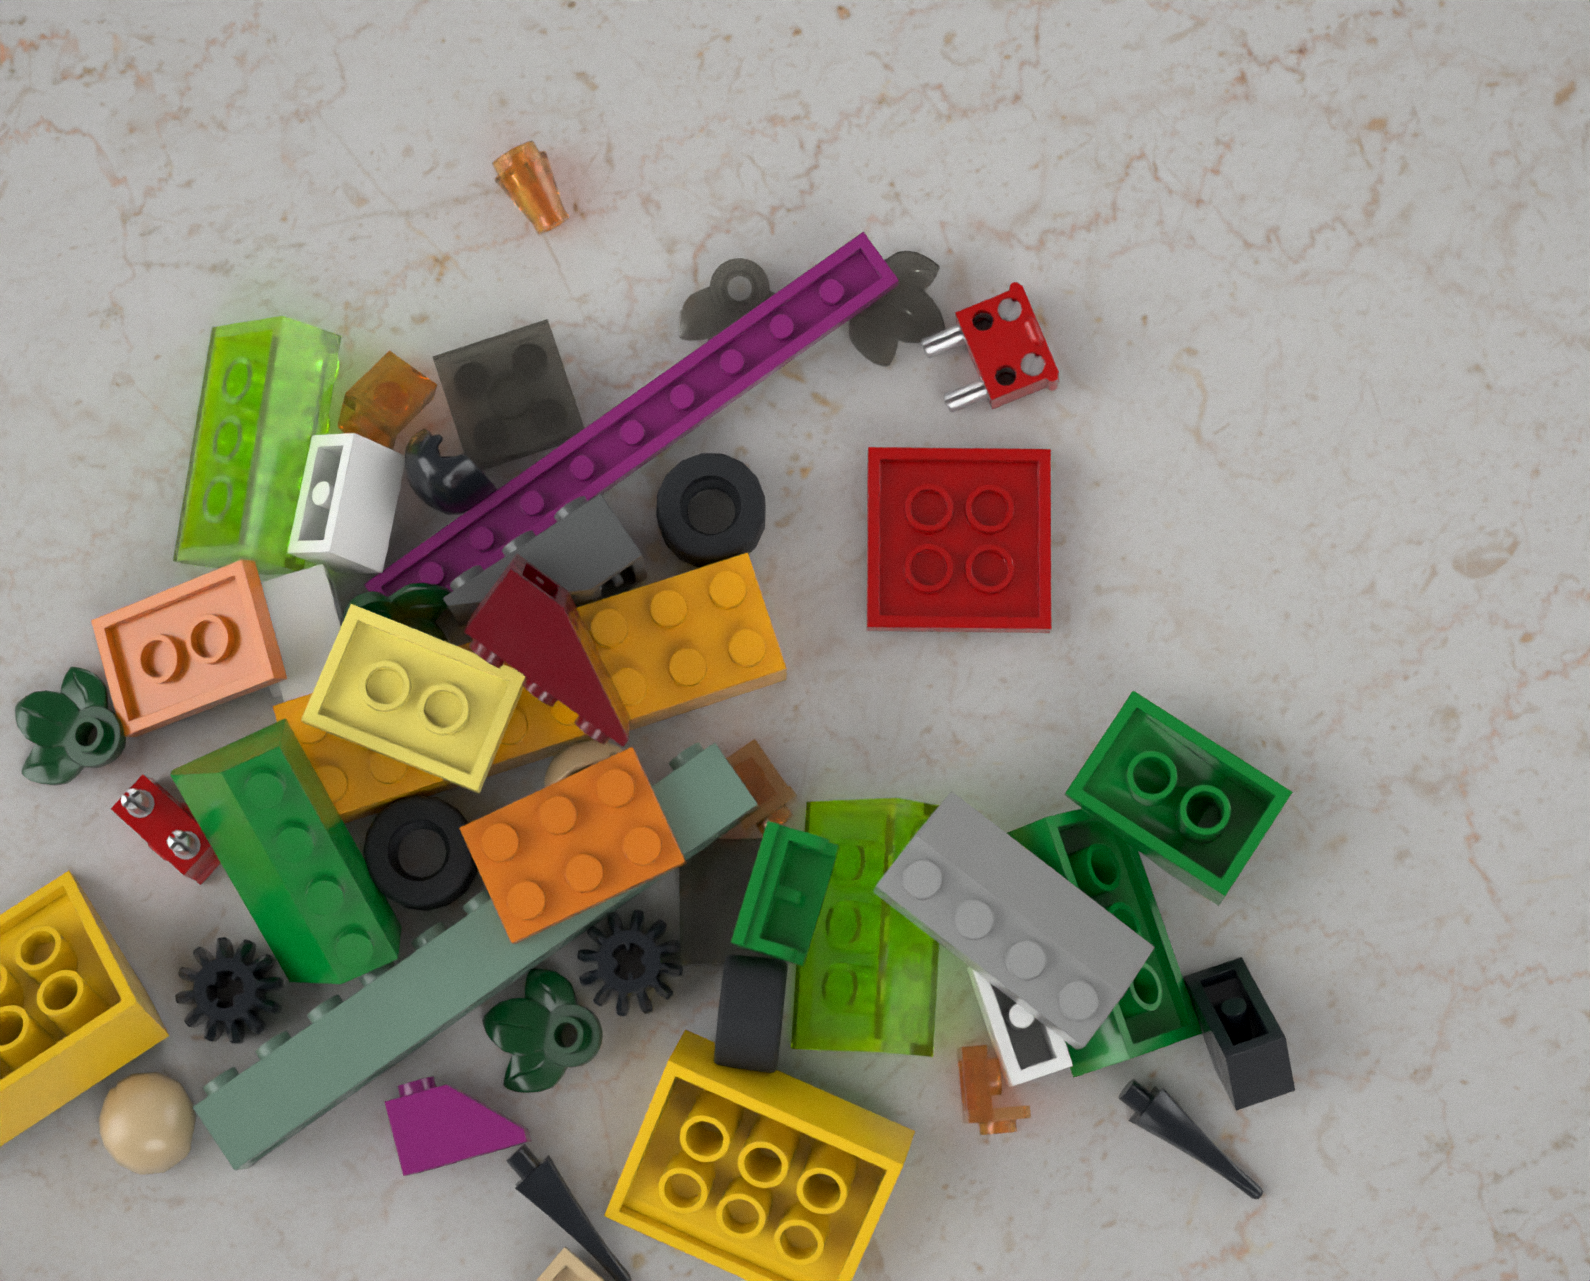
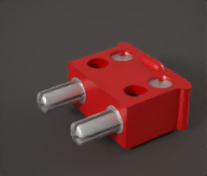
(1008, 347)
(167, 828)

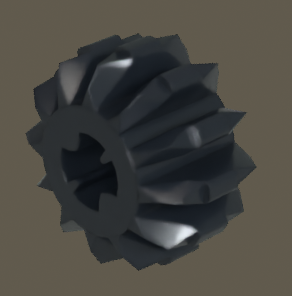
(609, 966)
(214, 976)

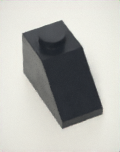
(1240, 1034)

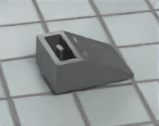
(581, 552)

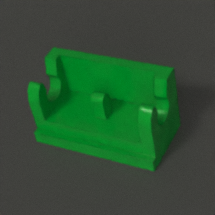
(785, 894)

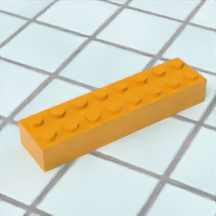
(663, 646)

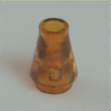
(531, 186)

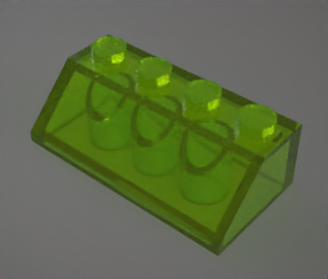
(255, 420)
(868, 965)

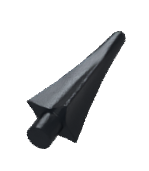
(1165, 1119)
(548, 1191)

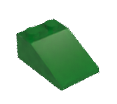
(1177, 797)

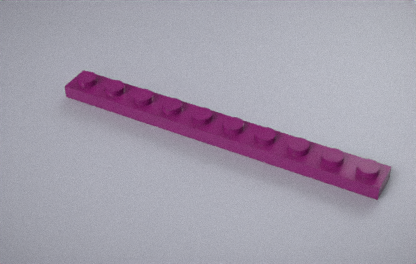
(653, 416)

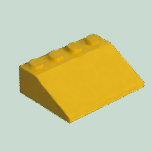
(65, 1005)
(757, 1170)

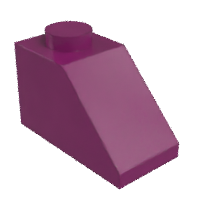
(446, 1126)

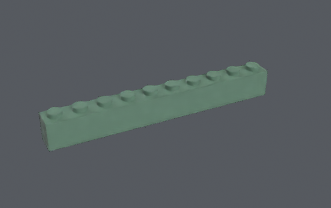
(433, 987)

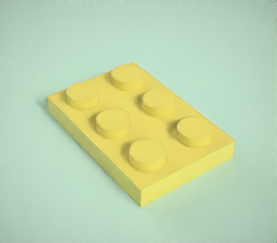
(414, 698)

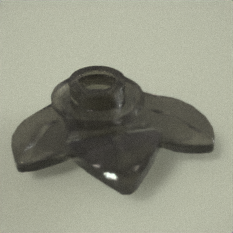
(713, 308)
(901, 314)

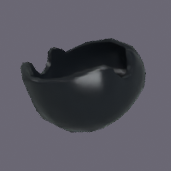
(444, 482)

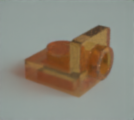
(385, 400)
(765, 787)
(978, 1083)

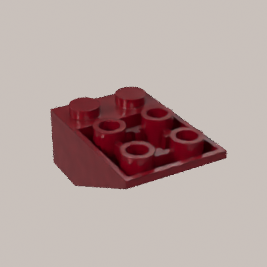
(541, 634)

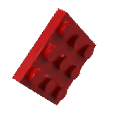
(959, 540)

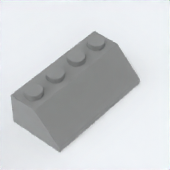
(1014, 920)

